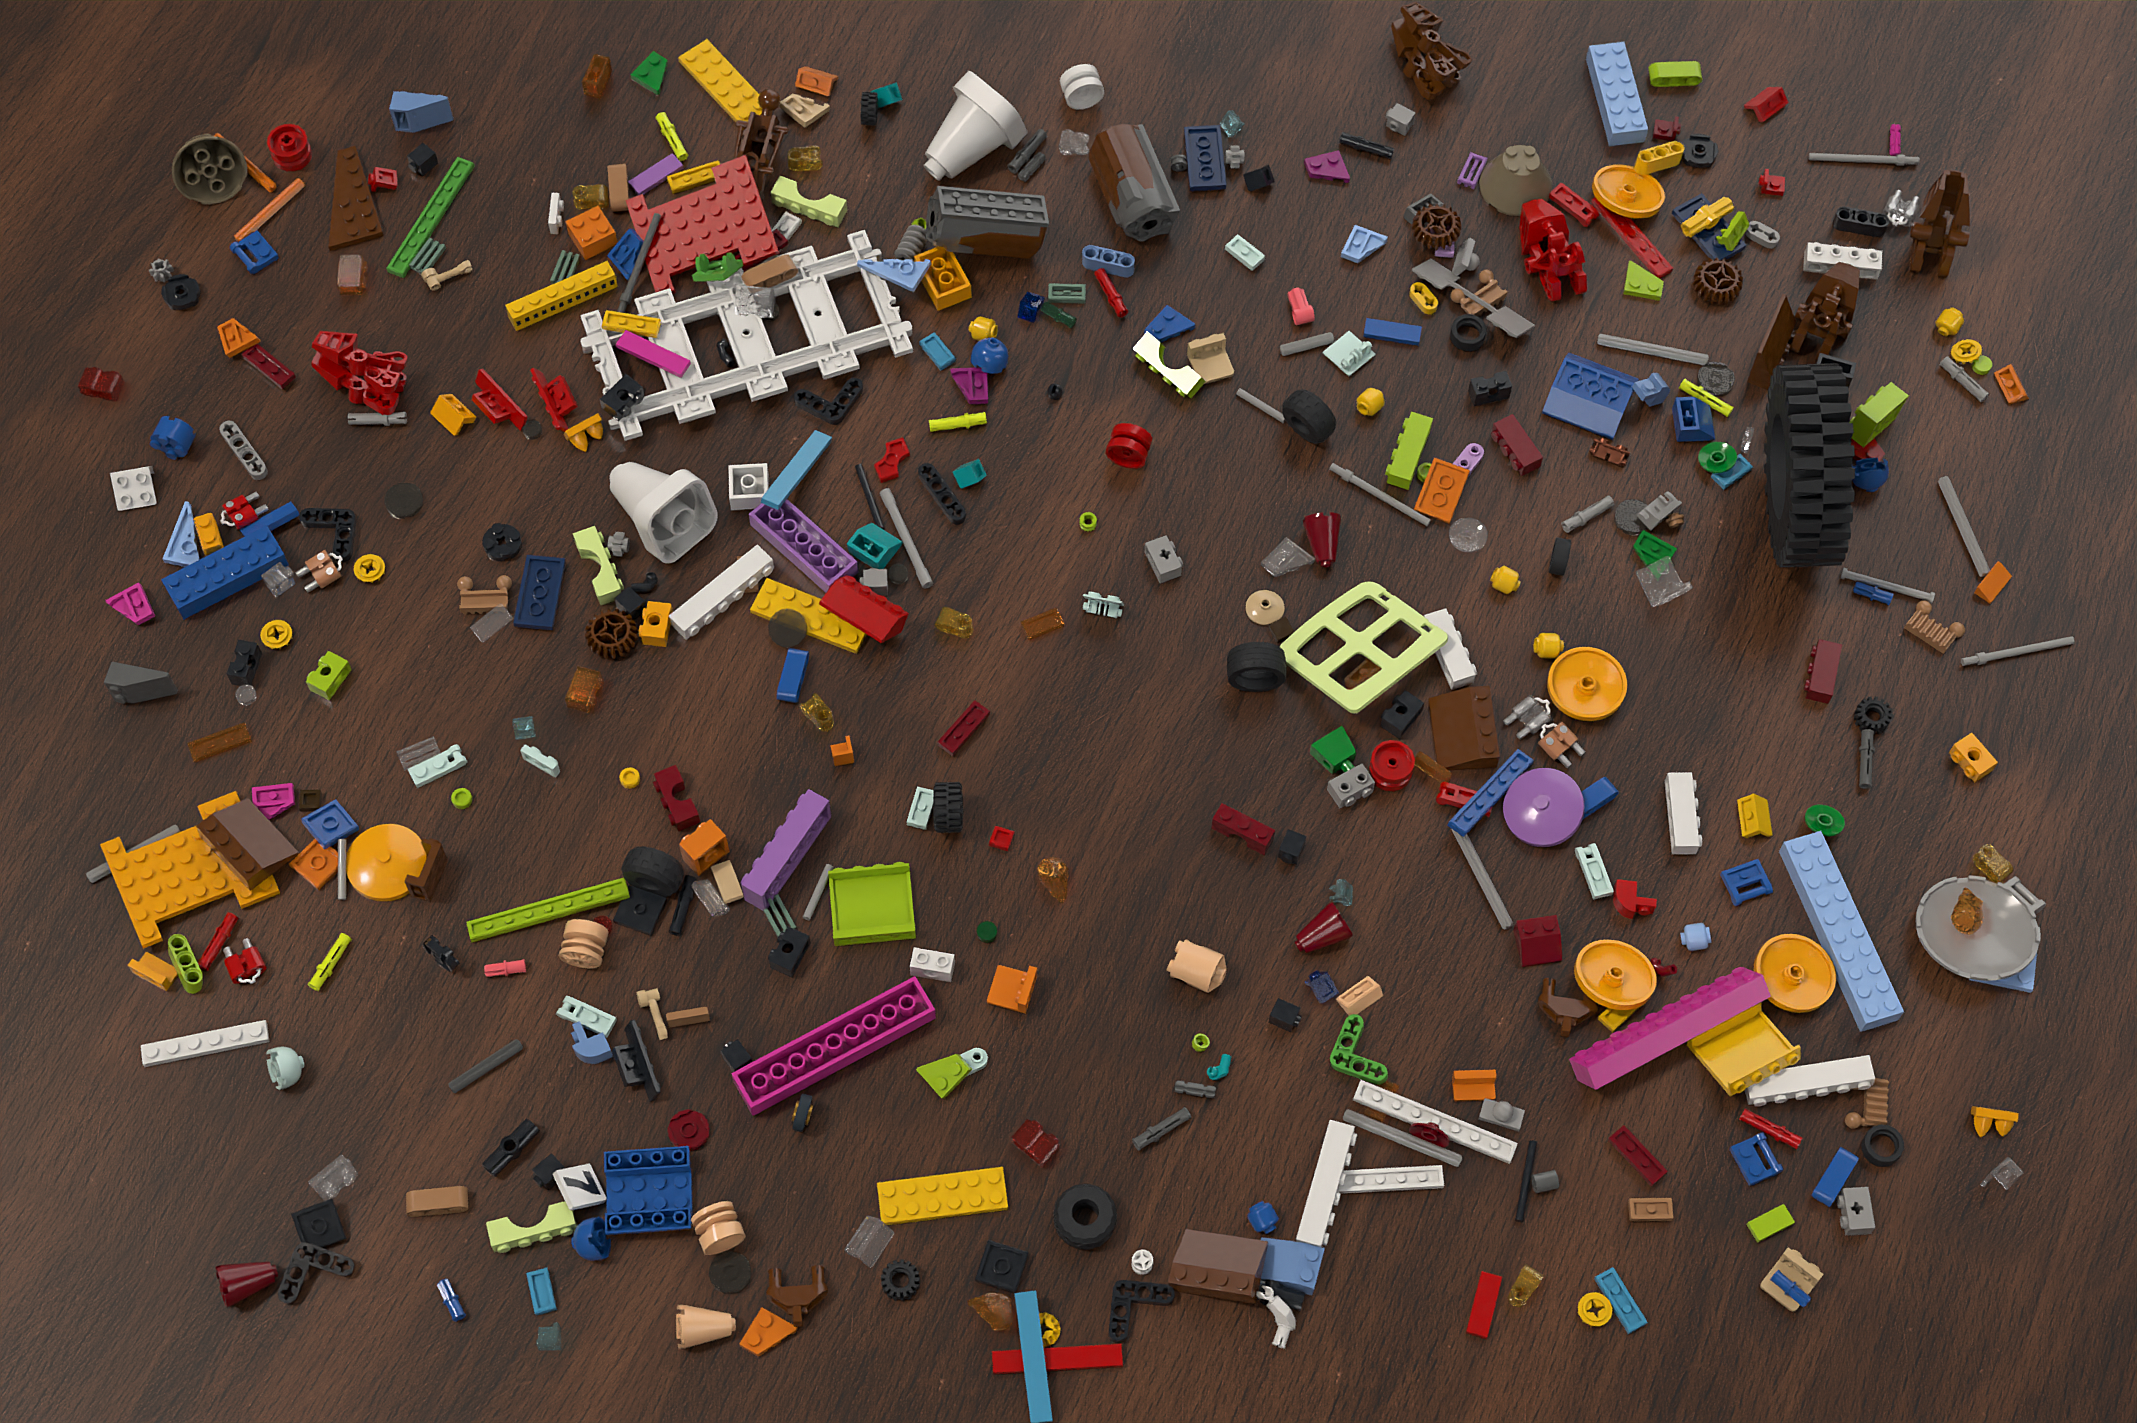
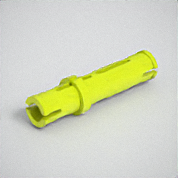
(669, 131)
(1686, 386)
(956, 422)
(342, 942)

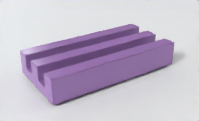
(1461, 179)

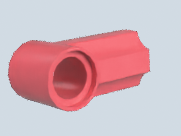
(1301, 310)

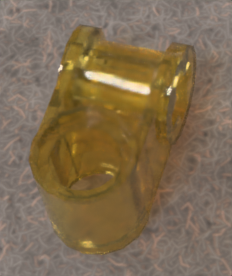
(805, 158)
(591, 196)
(954, 623)
(815, 710)
(1993, 864)
(1525, 1283)

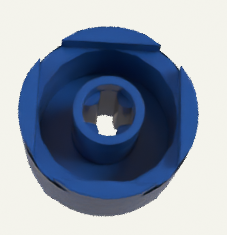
(172, 437)

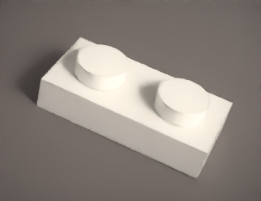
(555, 219)

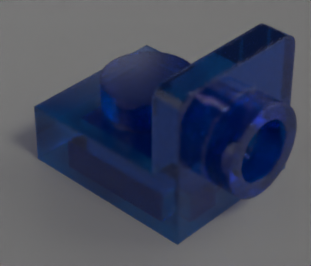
(1030, 306)
(1321, 986)

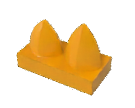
(577, 433)
(1984, 1116)

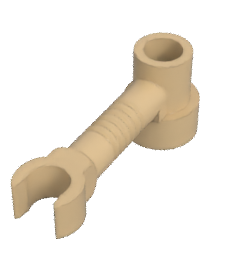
(433, 279)
(650, 999)

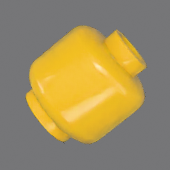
(1949, 322)
(983, 328)
(1370, 402)
(1505, 580)
(1548, 645)

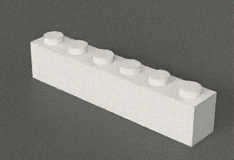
(721, 592)
(1813, 1079)
(1326, 1183)

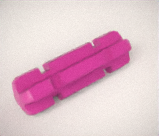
(1895, 139)

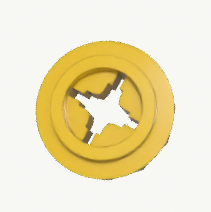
(1966, 346)
(365, 562)
(268, 632)
(1598, 1301)
(1053, 1325)

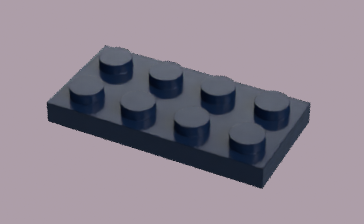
(1205, 158)
(1707, 237)
(539, 592)

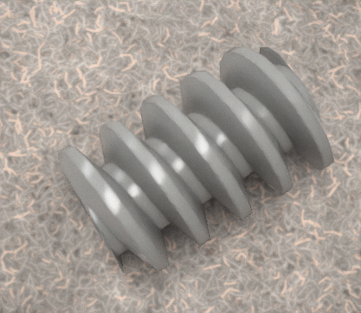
(911, 243)

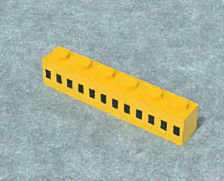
(561, 295)

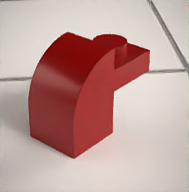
(1626, 901)

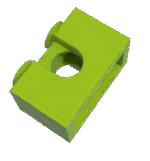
(328, 685)

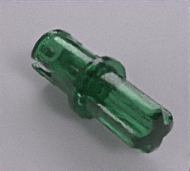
(1058, 314)

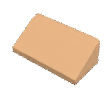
(1360, 996)

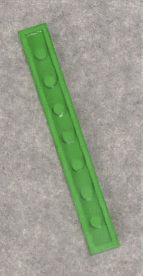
(430, 216)

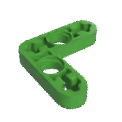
(1348, 1054)

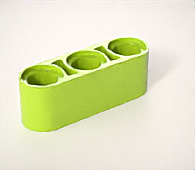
(1675, 73)
(185, 972)

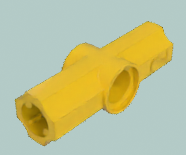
(1707, 217)

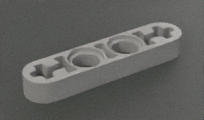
(245, 449)

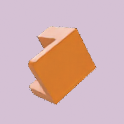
(842, 753)

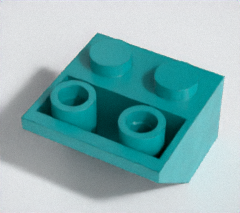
(873, 546)

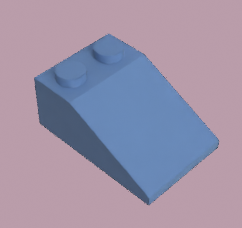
(1292, 1264)

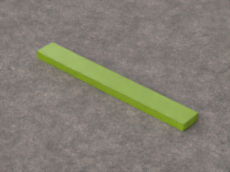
(548, 909)

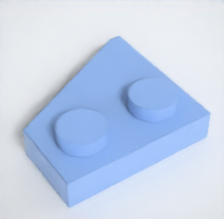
(1362, 244)

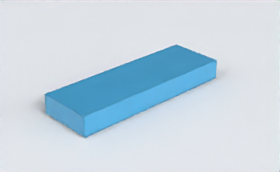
(1621, 1300)

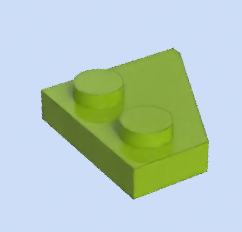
(1642, 283)
(945, 1073)

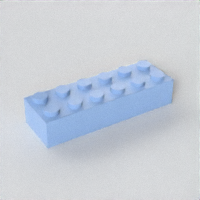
(1616, 94)

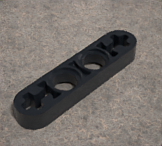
(944, 492)

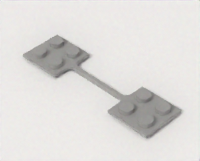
(1504, 318)

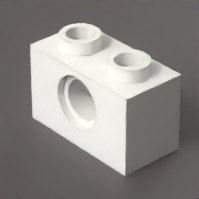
(932, 964)

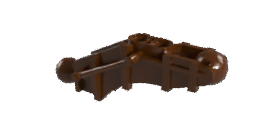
(766, 122)

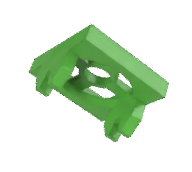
(723, 268)

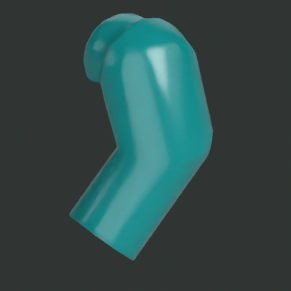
(1221, 1070)

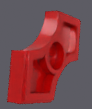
(888, 466)

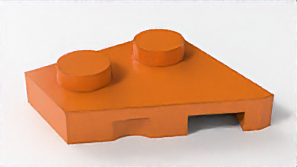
(236, 337)
(765, 1332)

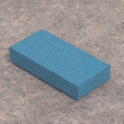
(937, 351)
(1729, 477)
(541, 1291)

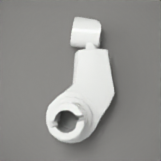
(1283, 1316)

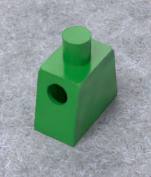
(1334, 751)

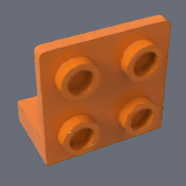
(1012, 988)

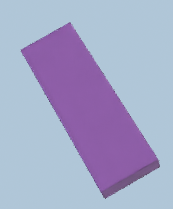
(655, 175)

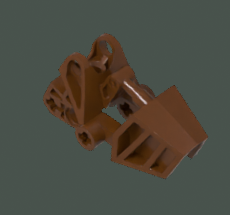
(1418, 33)
(1933, 235)
(1835, 287)

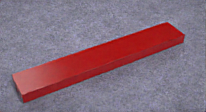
(1636, 241)
(1062, 1358)

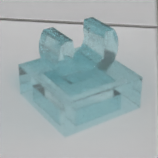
(1231, 123)
(524, 727)
(1343, 892)

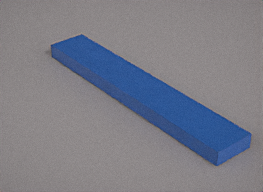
(1490, 793)

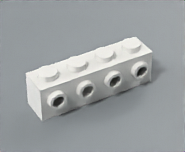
(1822, 257)
(1452, 656)
(1682, 813)

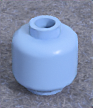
(1696, 936)

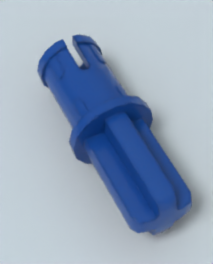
(1873, 593)
(1790, 1288)
(451, 1300)

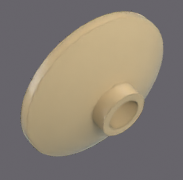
(1264, 614)

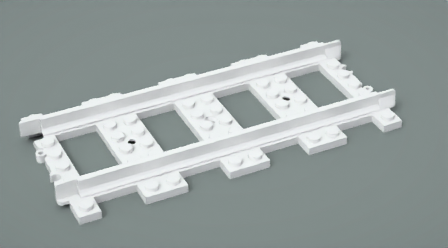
(758, 366)

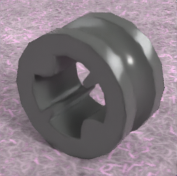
(1178, 163)

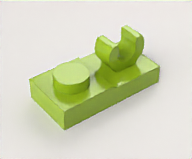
(1734, 232)

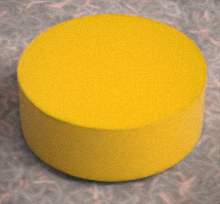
(629, 778)

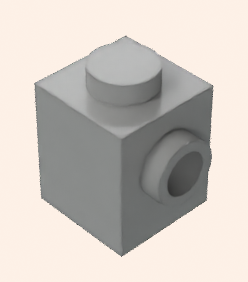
(1400, 119)
(876, 580)

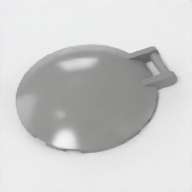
(2001, 945)

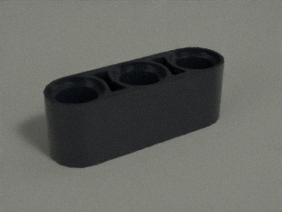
(1860, 221)

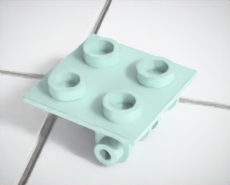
(1349, 353)
(1095, 598)

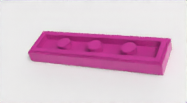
(653, 353)

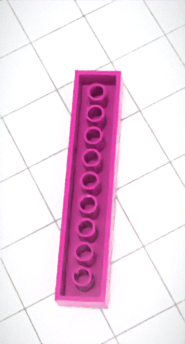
(1669, 1027)
(833, 1045)

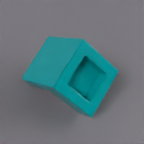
(888, 94)
(969, 473)

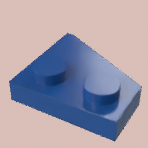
(626, 252)
(1168, 324)

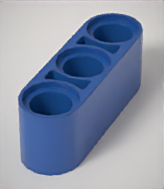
(792, 675)
(1598, 795)
(1835, 1176)

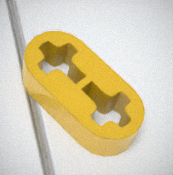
(1425, 296)

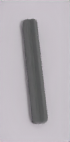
(485, 1066)

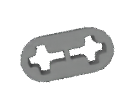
(1762, 234)

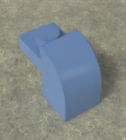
(1652, 390)
(592, 1049)

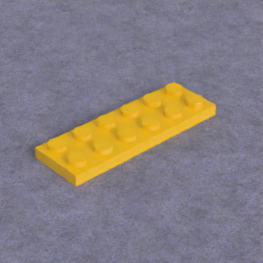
(721, 81)
(820, 621)
(942, 1196)

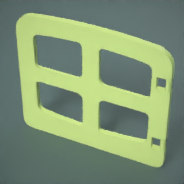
(1361, 643)

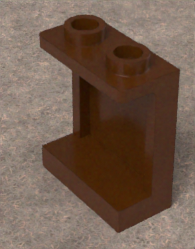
(426, 884)

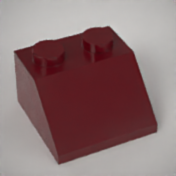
(1538, 940)

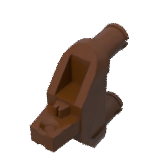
(1563, 1010)
(797, 1299)

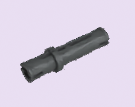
(1023, 155)
(1866, 758)
(1154, 1133)

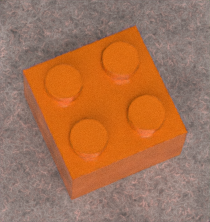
(591, 232)
(704, 847)

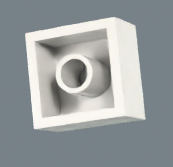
(747, 485)

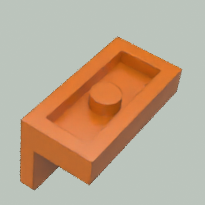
(815, 80)
(1474, 1085)

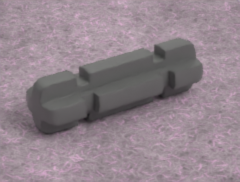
(1031, 167)
(1195, 1089)

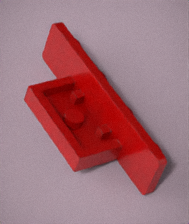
(556, 396)
(496, 402)

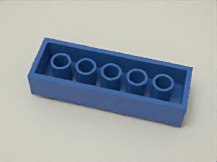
(224, 572)

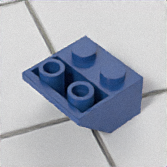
(1692, 420)

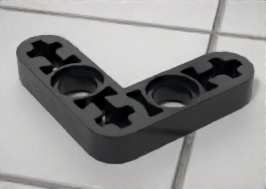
(830, 408)
(341, 526)
(304, 1264)
(1126, 1300)

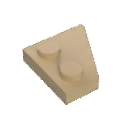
(803, 109)

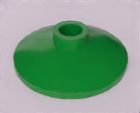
(1717, 457)
(1824, 819)

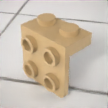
(1210, 358)
(1795, 1269)

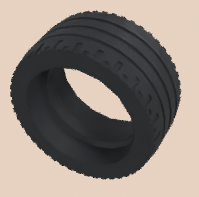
(1256, 666)

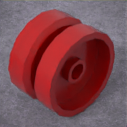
(289, 147)
(1128, 445)
(1392, 765)

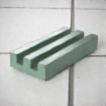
(425, 254)
(576, 258)
(1066, 296)
(779, 918)

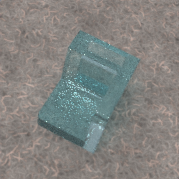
(549, 1338)

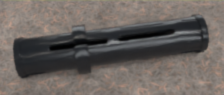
(1367, 145)
(684, 896)

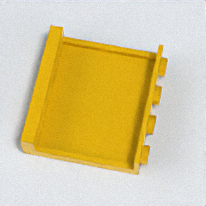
(1744, 1050)

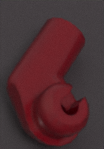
(1663, 970)

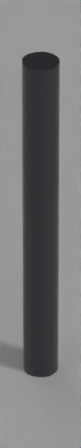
(869, 496)
(1526, 1181)

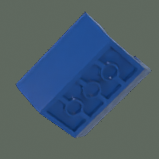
(1589, 395)
(648, 1190)

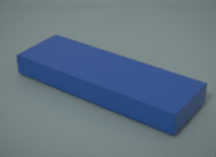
(1392, 331)
(272, 520)

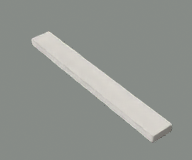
(1417, 1113)

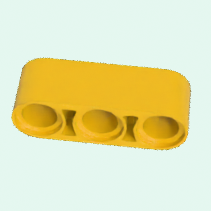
(1659, 158)

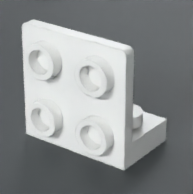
(133, 488)

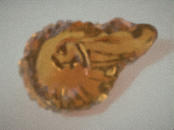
(1054, 876)
(1967, 913)
(994, 1309)

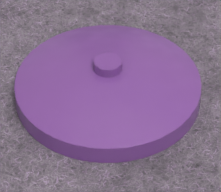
(1543, 807)

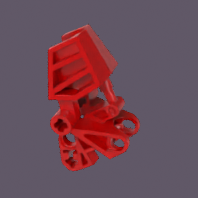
(1561, 259)
(340, 358)

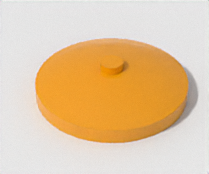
(1627, 191)
(1587, 683)
(382, 859)
(1796, 972)
(1615, 974)

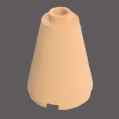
(702, 1325)

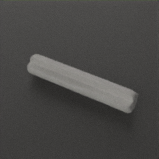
(1306, 344)

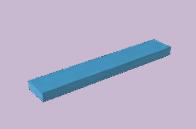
(796, 470)
(1033, 1357)

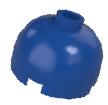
(990, 355)
(1870, 474)
(590, 1239)

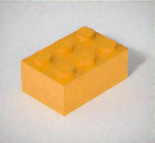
(944, 278)

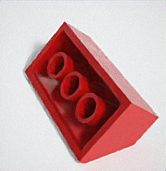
(864, 609)

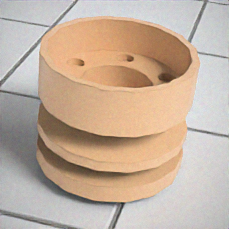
(583, 943)
(718, 1228)

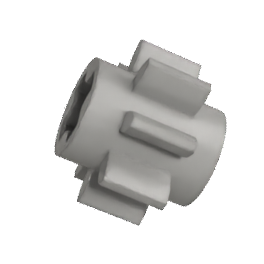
(1234, 156)
(161, 270)
(618, 543)

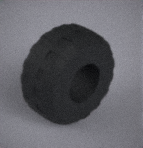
(1309, 416)
(652, 871)
(1085, 1235)

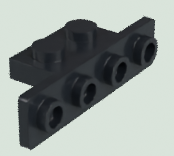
(634, 1062)

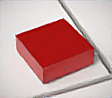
(1001, 838)

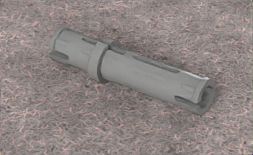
(1963, 378)
(377, 418)
(1582, 517)

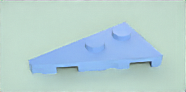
(901, 272)
(183, 543)

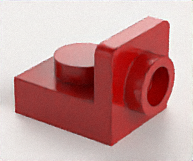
(382, 178)
(1771, 184)

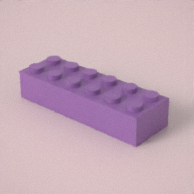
(803, 543)
(786, 849)

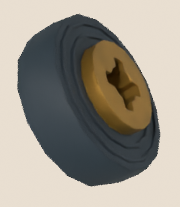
(802, 1113)

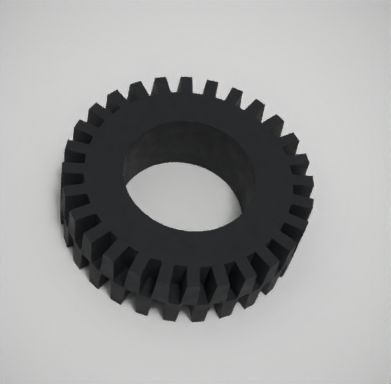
(1809, 465)

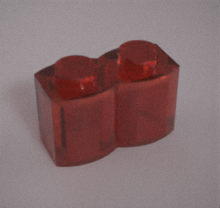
(101, 384)
(1035, 1142)

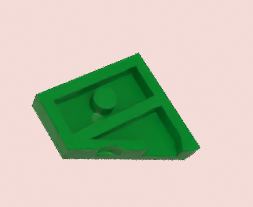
(651, 72)
(1652, 548)

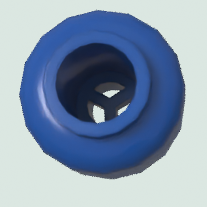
(1262, 1217)

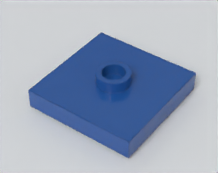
(330, 824)

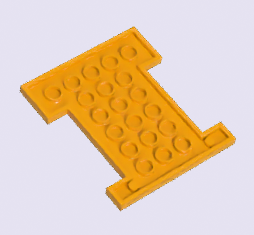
(176, 876)

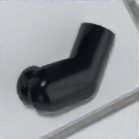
(723, 354)
(647, 585)

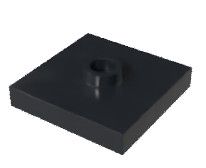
(640, 910)
(319, 1224)
(1001, 1266)

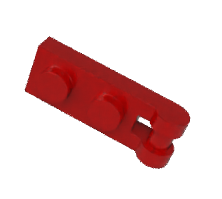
(1574, 204)
(1460, 798)

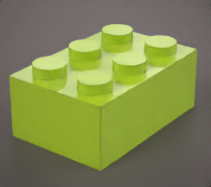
(1877, 413)

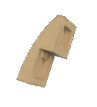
(727, 881)

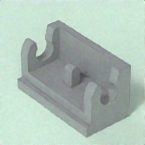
(1658, 510)

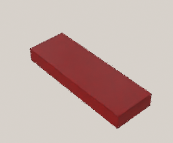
(1483, 1305)

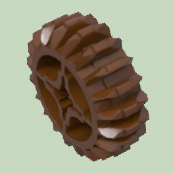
(1435, 233)
(1706, 281)
(599, 641)

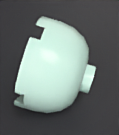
(284, 1066)

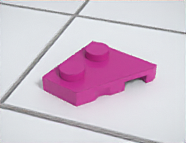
(133, 604)
(273, 799)

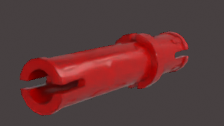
(1114, 298)
(215, 945)
(1771, 1129)

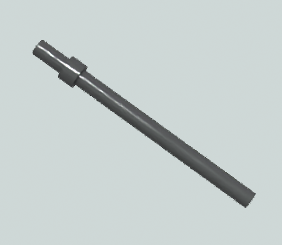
(626, 297)

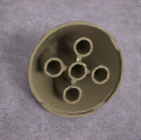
(209, 169)
(1515, 179)

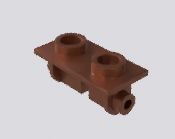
(1616, 453)

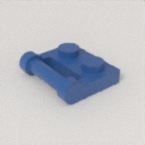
(258, 248)
(1743, 876)
(1750, 1162)

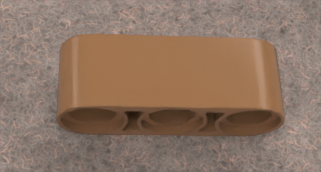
(618, 187)
(770, 272)
(437, 1201)

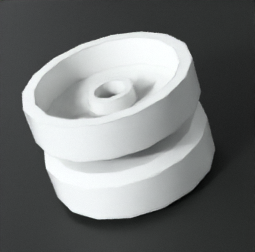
(1081, 86)

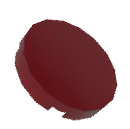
(688, 1129)

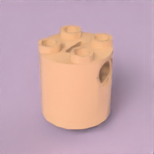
(1198, 966)

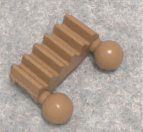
(1490, 293)
(483, 600)
(1929, 631)
(1874, 1106)

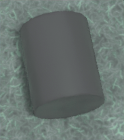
(1545, 1181)

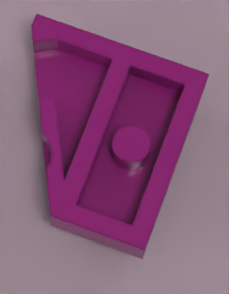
(1327, 167)
(972, 384)

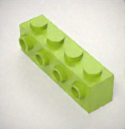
(1409, 451)

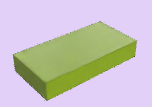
(1770, 1223)

